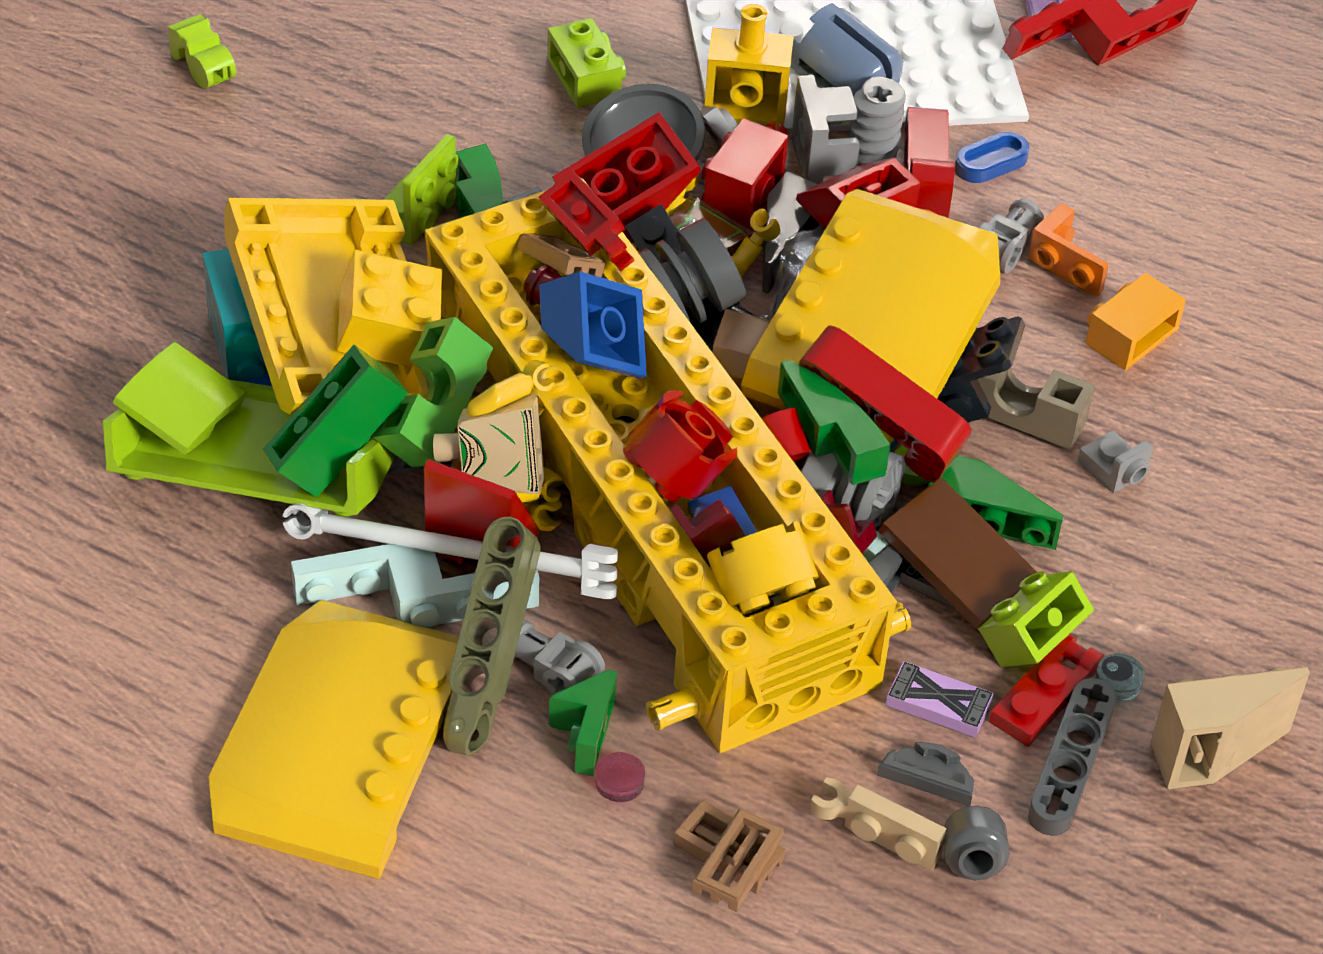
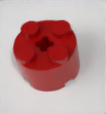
(680, 446)

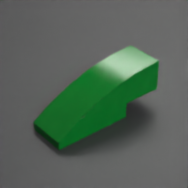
(477, 181)
(834, 423)

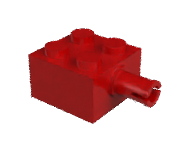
(745, 170)

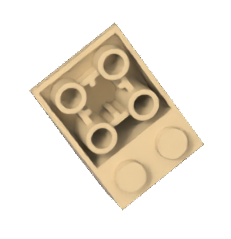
(1222, 723)

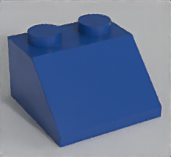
(596, 322)

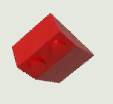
(638, 170)
(467, 505)

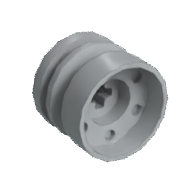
(868, 499)

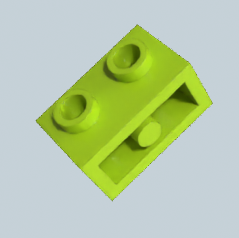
(584, 61)
(1035, 618)

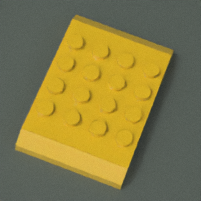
(290, 275)

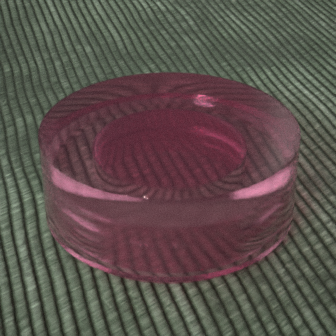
(620, 777)

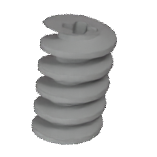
(878, 119)

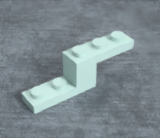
(408, 573)

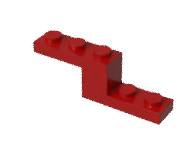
(1097, 25)

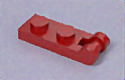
(1044, 691)

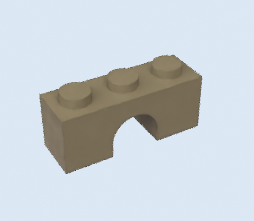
(1047, 412)

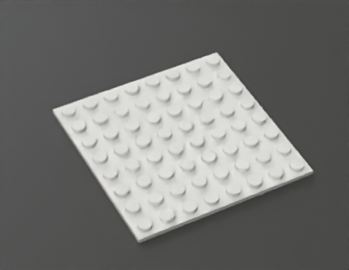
(946, 47)

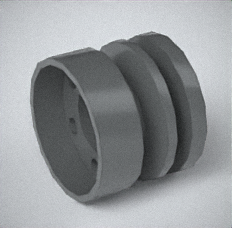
(698, 271)

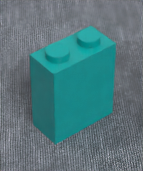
(231, 319)

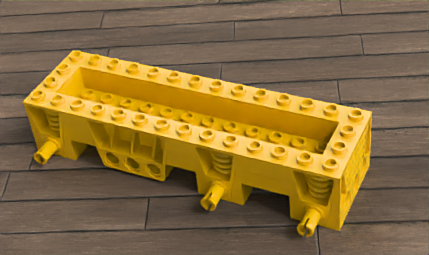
(730, 669)

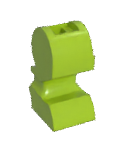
(205, 55)

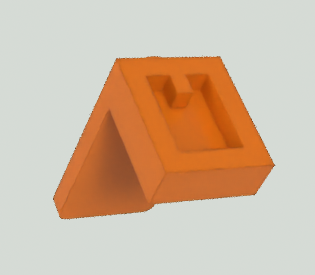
(1054, 251)

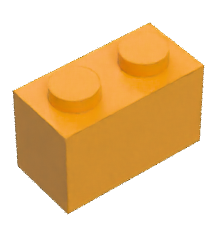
(1134, 320)

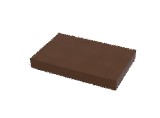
(956, 551)

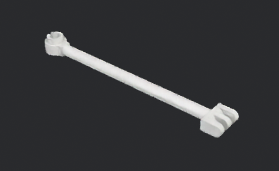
(588, 568)

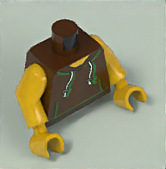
(739, 240)

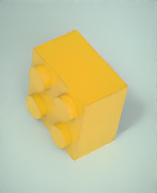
(386, 306)

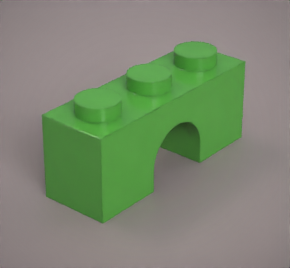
(453, 364)

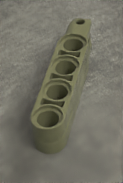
(495, 660)

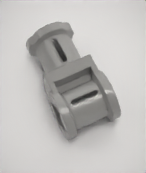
(1014, 231)
(559, 660)

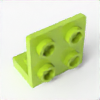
(427, 190)

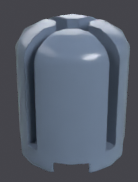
(844, 51)

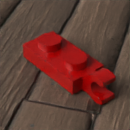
(587, 219)

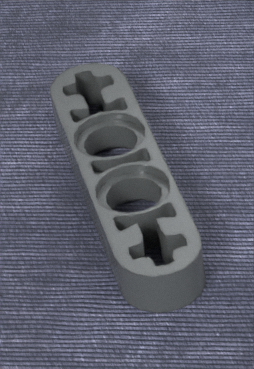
(1072, 755)

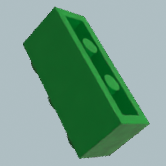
(335, 421)

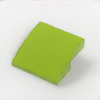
(179, 398)

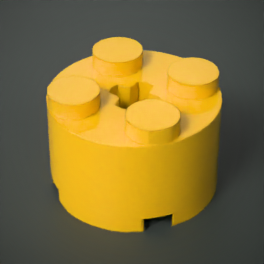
(764, 567)

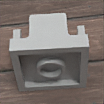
(813, 112)

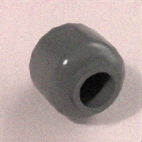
(976, 843)

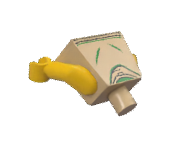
(502, 437)

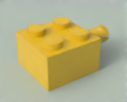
(749, 69)

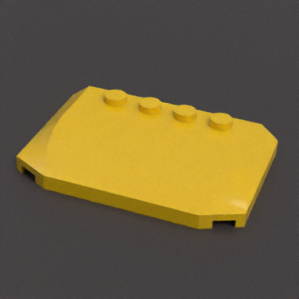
(893, 282)
(334, 737)

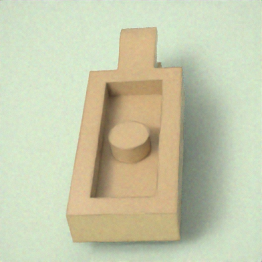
(882, 821)

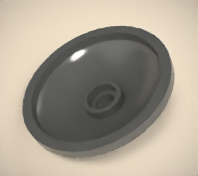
(636, 104)

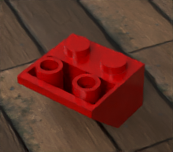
(882, 178)

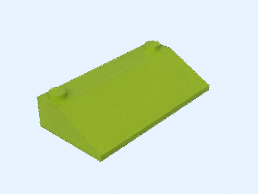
(235, 459)

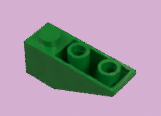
(1004, 504)

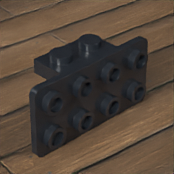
(987, 353)

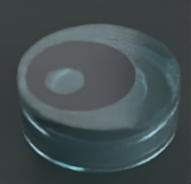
(1123, 674)

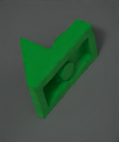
(586, 713)

